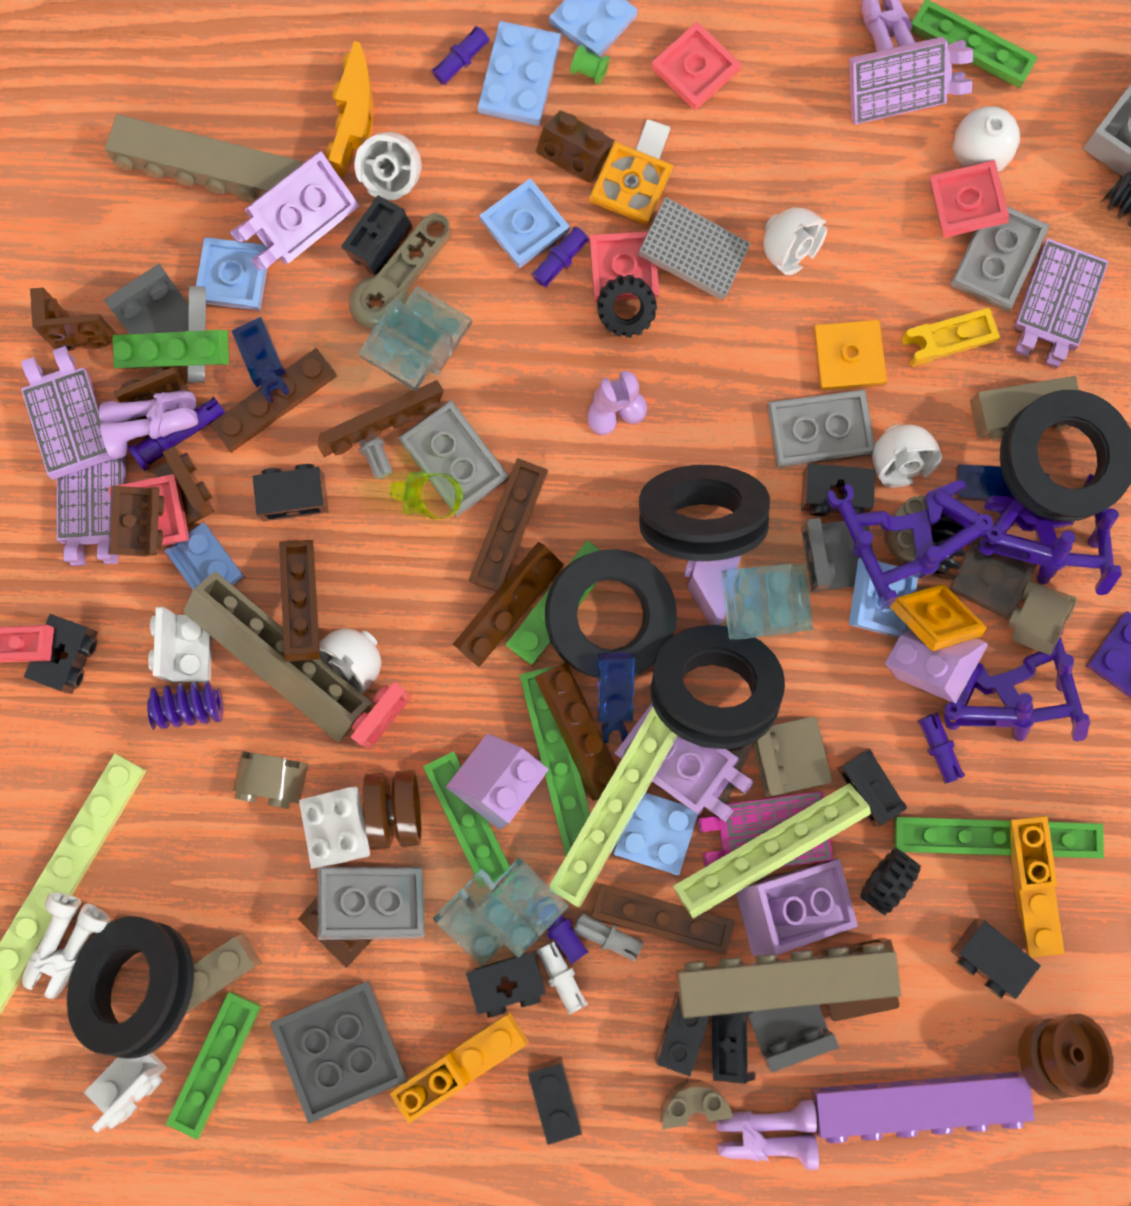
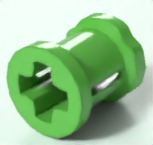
(590, 64)

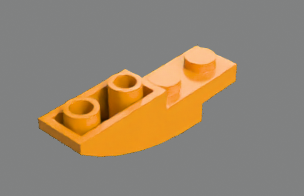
(355, 109)
(1035, 886)
(458, 1067)

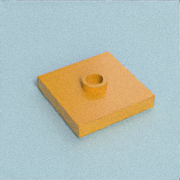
(850, 355)
(938, 617)

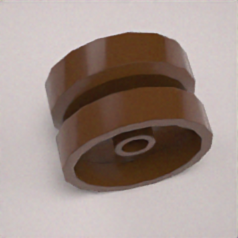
(386, 809)
(1066, 1056)

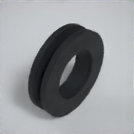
(1108, 435)
(702, 538)
(616, 565)
(709, 724)
(166, 996)

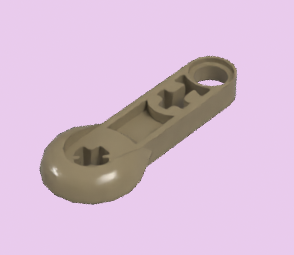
(398, 273)

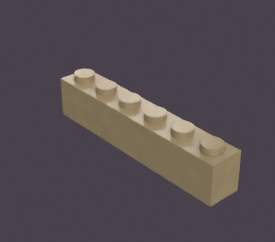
(195, 159)
(260, 646)
(788, 982)

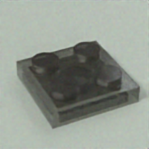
(992, 580)

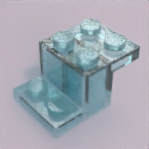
(415, 337)
(767, 600)
(500, 912)

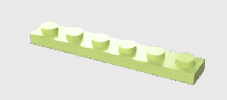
(613, 810)
(771, 850)

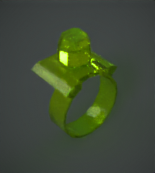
(410, 493)

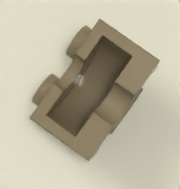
(902, 542)
(1042, 617)
(269, 778)
(690, 1098)

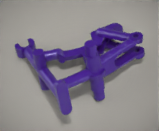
(1050, 551)
(927, 556)
(1019, 708)

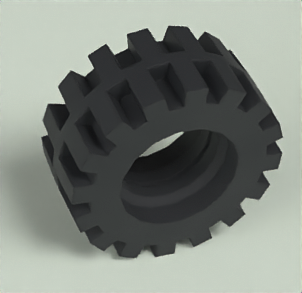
(633, 325)
(890, 881)

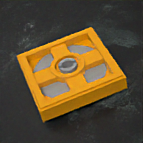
(631, 183)

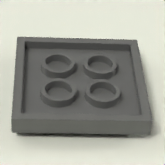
(339, 1051)

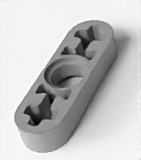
(196, 322)

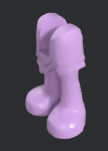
(887, 24)
(613, 397)
(164, 413)
(757, 1147)

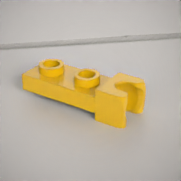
(951, 336)

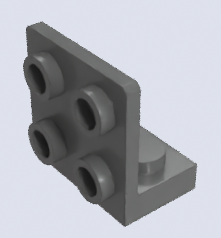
(150, 304)
(829, 555)
(791, 1035)

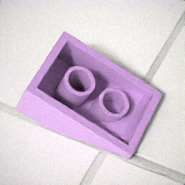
(796, 908)

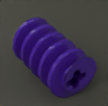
(184, 706)

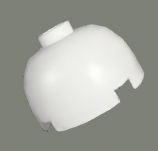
(986, 136)
(388, 165)
(792, 237)
(905, 453)
(352, 656)

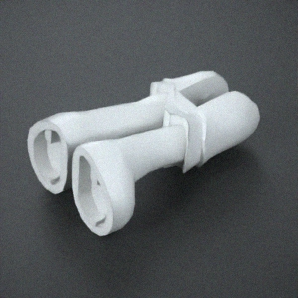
(61, 962)

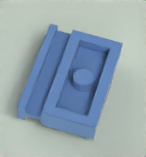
(202, 557)

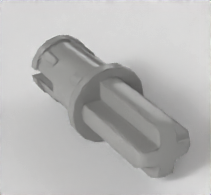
(376, 457)
(608, 937)

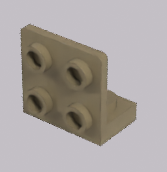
(792, 757)

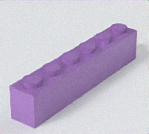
(922, 1105)

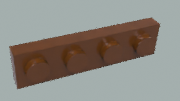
(257, 413)
(372, 423)
(508, 525)
(299, 601)
(508, 604)
(577, 728)
(662, 919)

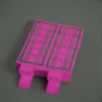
(757, 817)

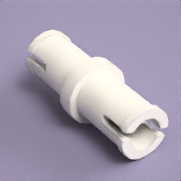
(561, 978)

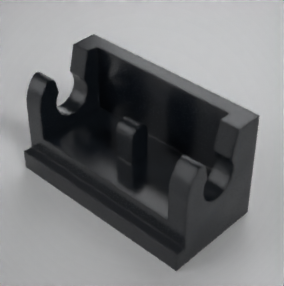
(377, 235)
(873, 786)
(730, 1048)

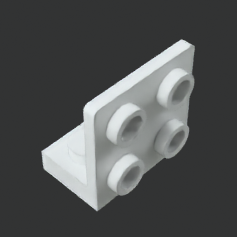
(180, 649)
(334, 827)
(123, 1085)

